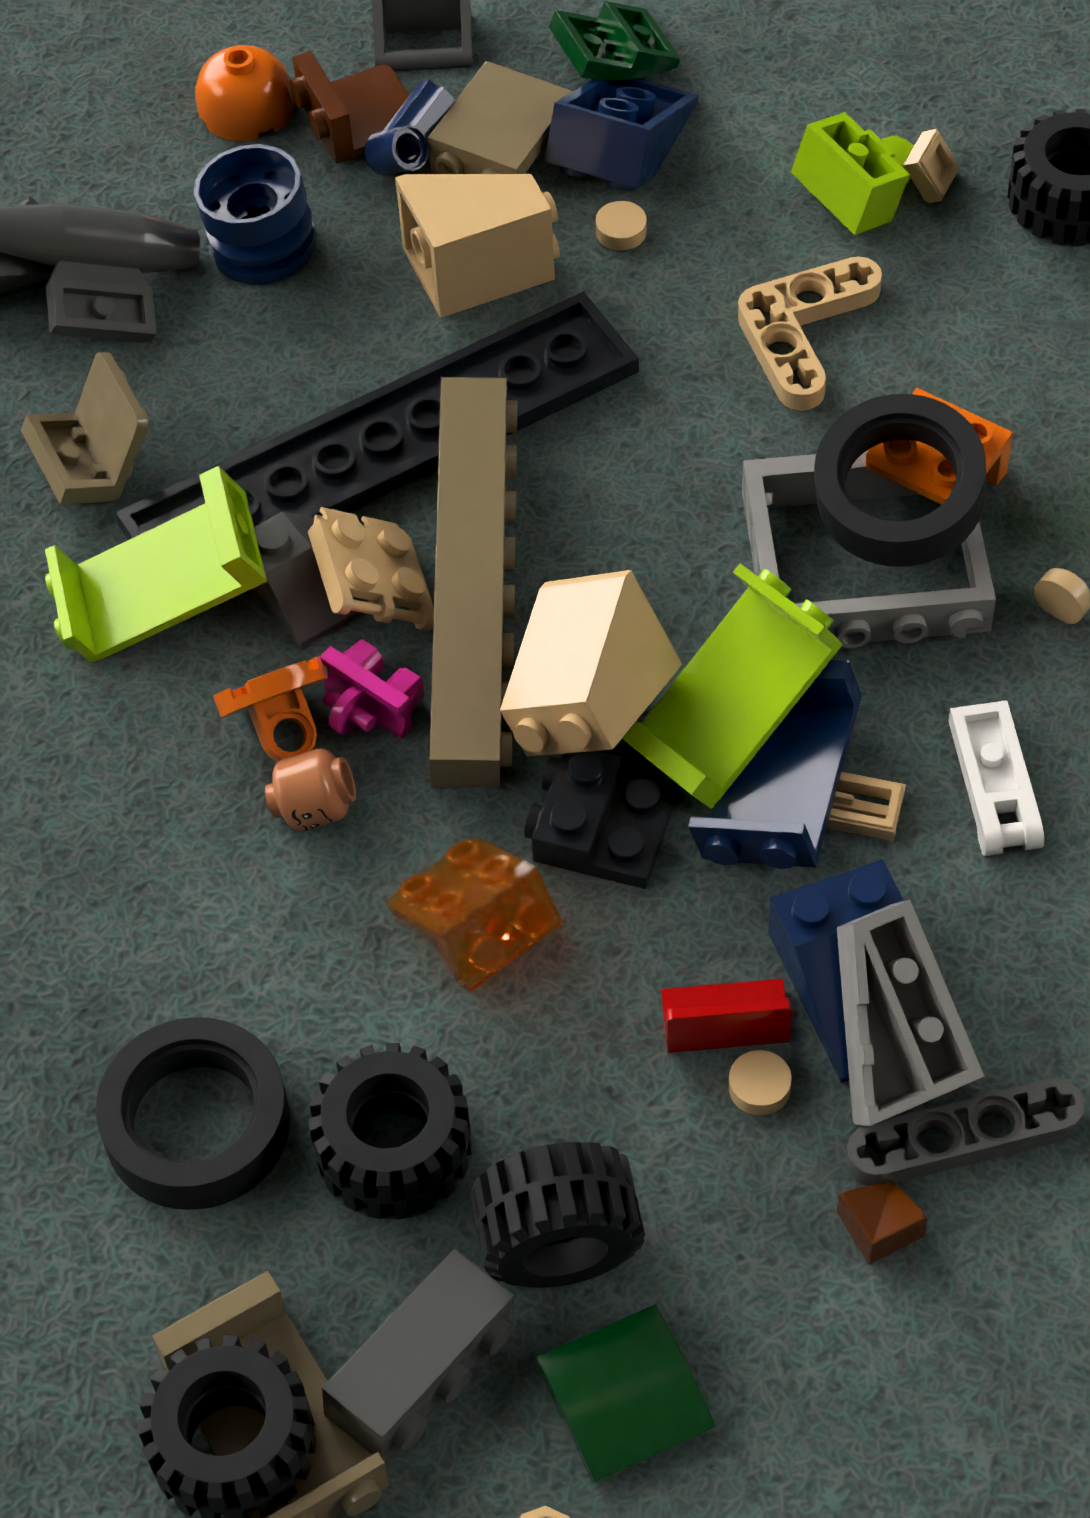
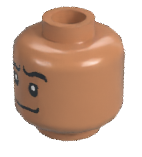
(310, 789)

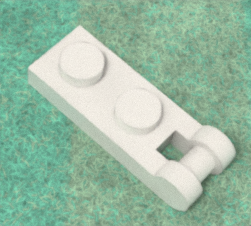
(996, 777)

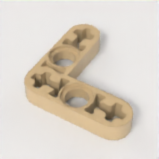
(789, 313)

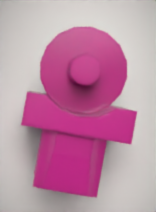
(365, 699)

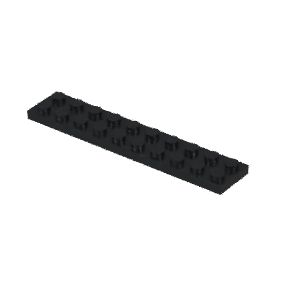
(394, 430)

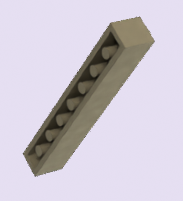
(470, 584)

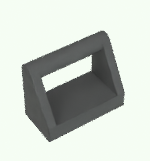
(420, 16)

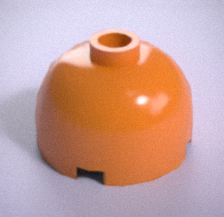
(243, 93)

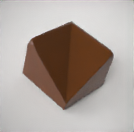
(881, 1219)

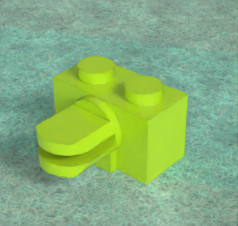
(853, 171)

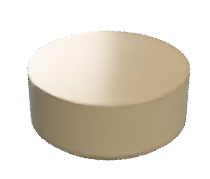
(621, 225)
(1063, 595)
(760, 1082)

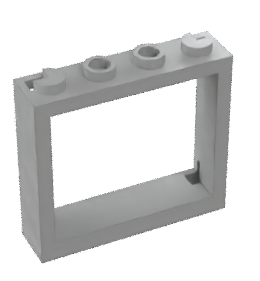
(876, 618)

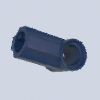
(408, 131)

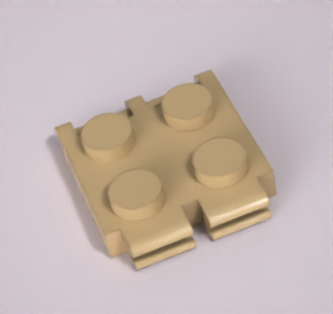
(370, 564)

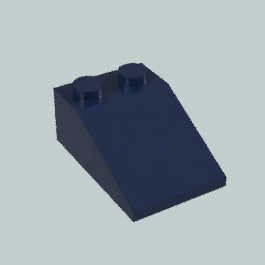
(617, 130)
(805, 937)

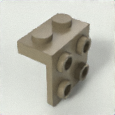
(94, 449)

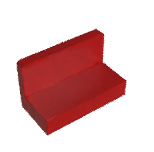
(726, 1015)

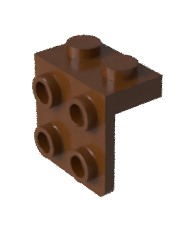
(347, 109)

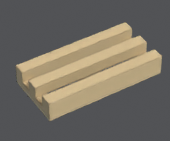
(863, 816)

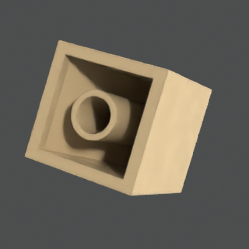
(476, 235)
(586, 665)

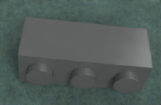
(420, 1356)

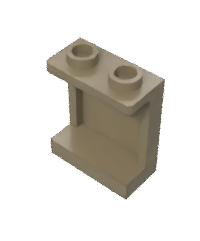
(495, 124)

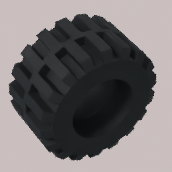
(1053, 177)
(397, 1175)
(557, 1214)
(215, 1380)

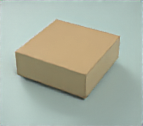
(931, 166)

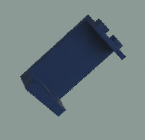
(787, 790)

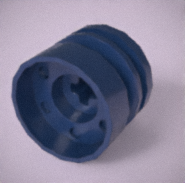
(255, 213)

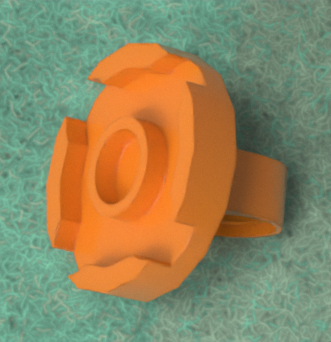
(276, 698)

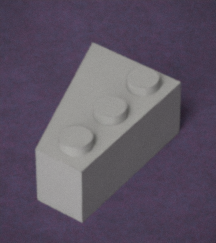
(898, 1017)

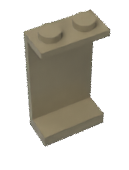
(341, 1471)

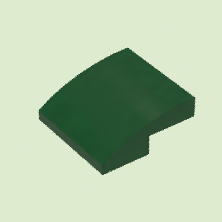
(616, 45)
(625, 1392)

